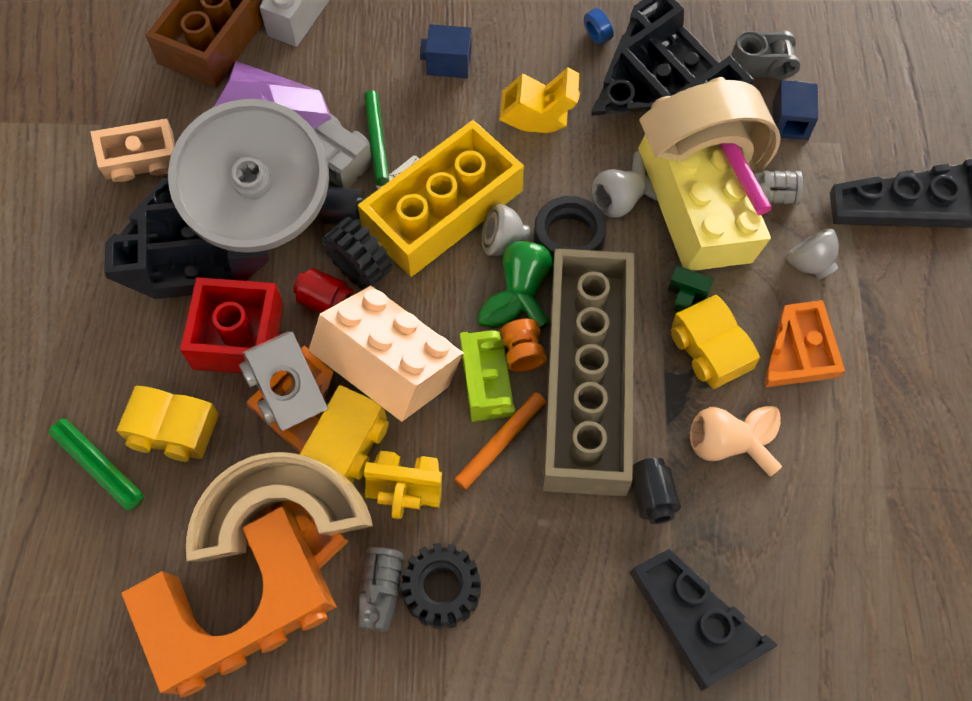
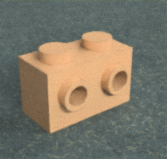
(133, 149)

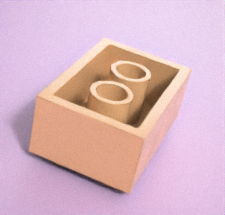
(385, 352)

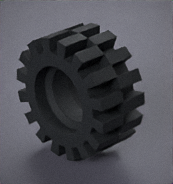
(357, 253)
(422, 567)

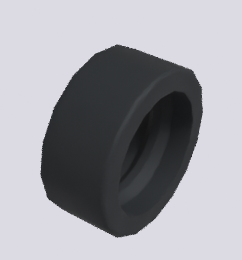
(570, 208)

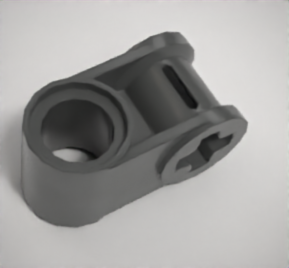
(764, 52)

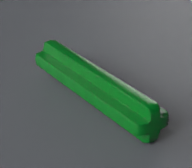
(96, 464)

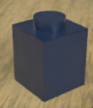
(447, 51)
(796, 109)

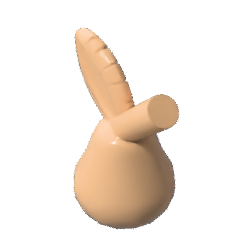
(719, 435)

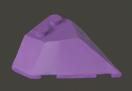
(253, 83)

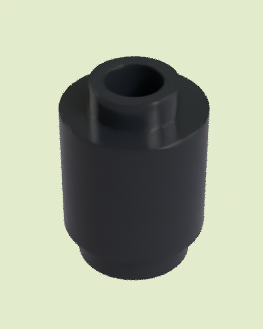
(341, 204)
(655, 491)

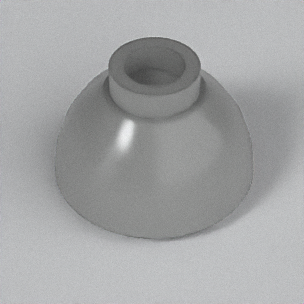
(502, 228)
(816, 254)

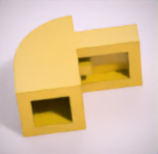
(538, 106)

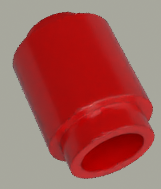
(320, 290)

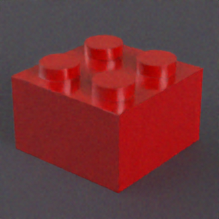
(228, 320)

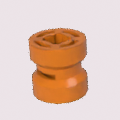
(523, 345)

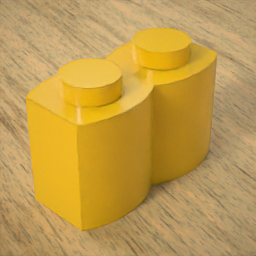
(714, 341)
(167, 423)

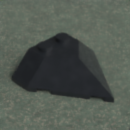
(658, 60)
(164, 256)

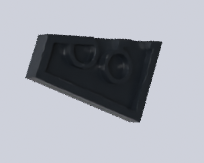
(699, 624)

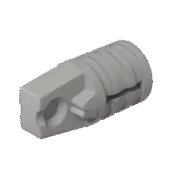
(781, 179)

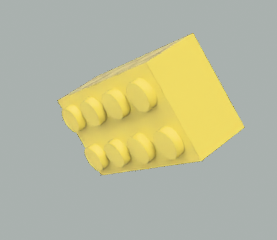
(705, 209)

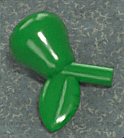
(525, 269)

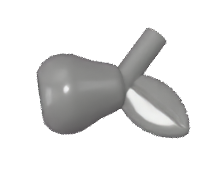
(618, 190)

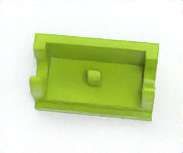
(486, 376)

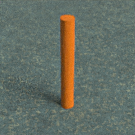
(499, 441)

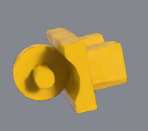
(403, 485)

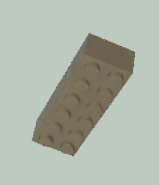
(590, 374)

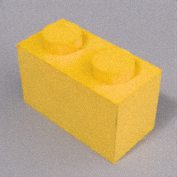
(347, 433)

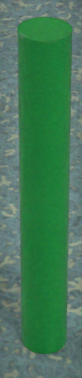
(376, 138)

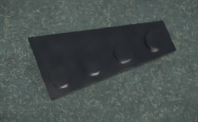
(910, 199)

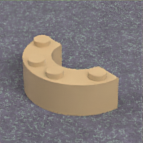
(711, 116)
(262, 481)

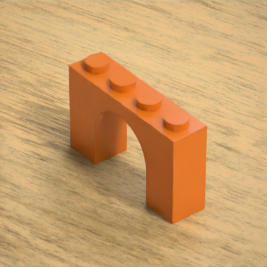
(186, 654)

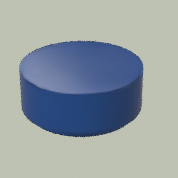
(598, 26)

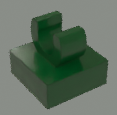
(689, 286)

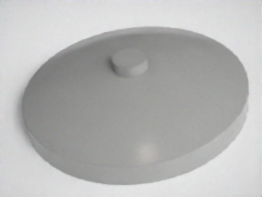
(248, 175)

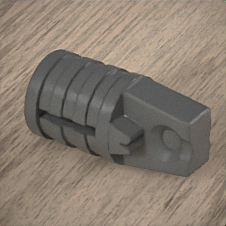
(379, 588)

